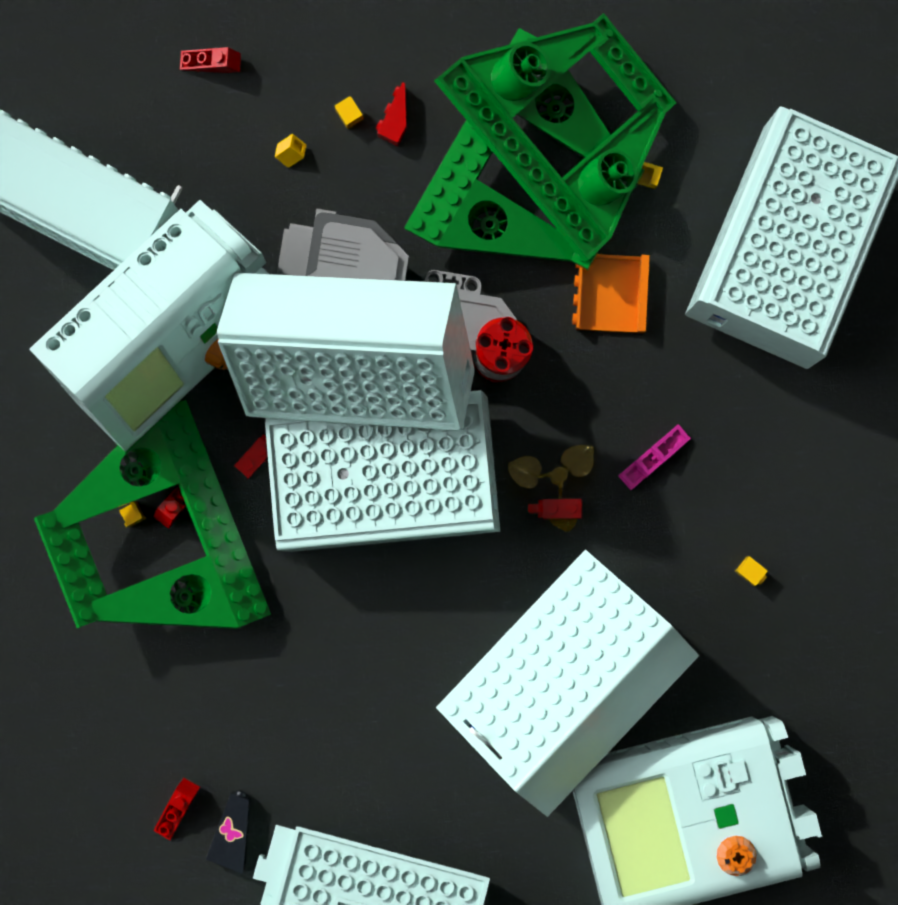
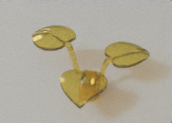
(577, 459)

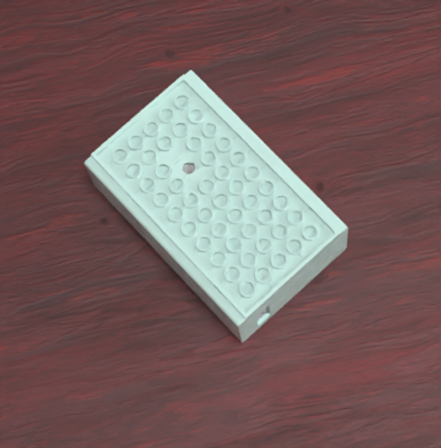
(76, 196)
(795, 238)
(348, 350)
(380, 481)
(567, 683)

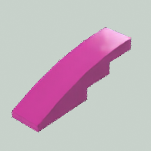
(654, 457)

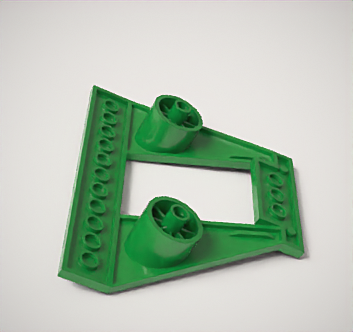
(494, 89)
(458, 197)
(222, 581)

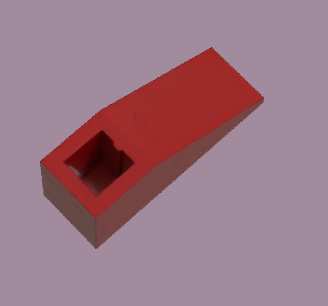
(211, 60)
(394, 124)
(171, 508)
(176, 808)

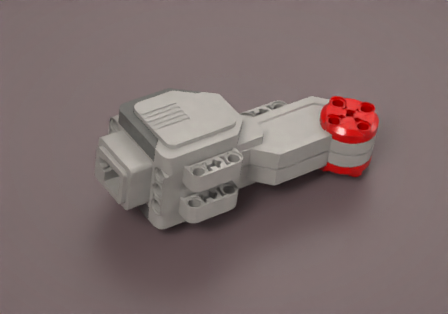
(363, 250)

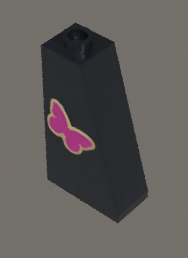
(231, 837)

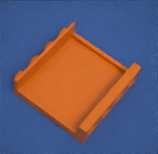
(612, 294)

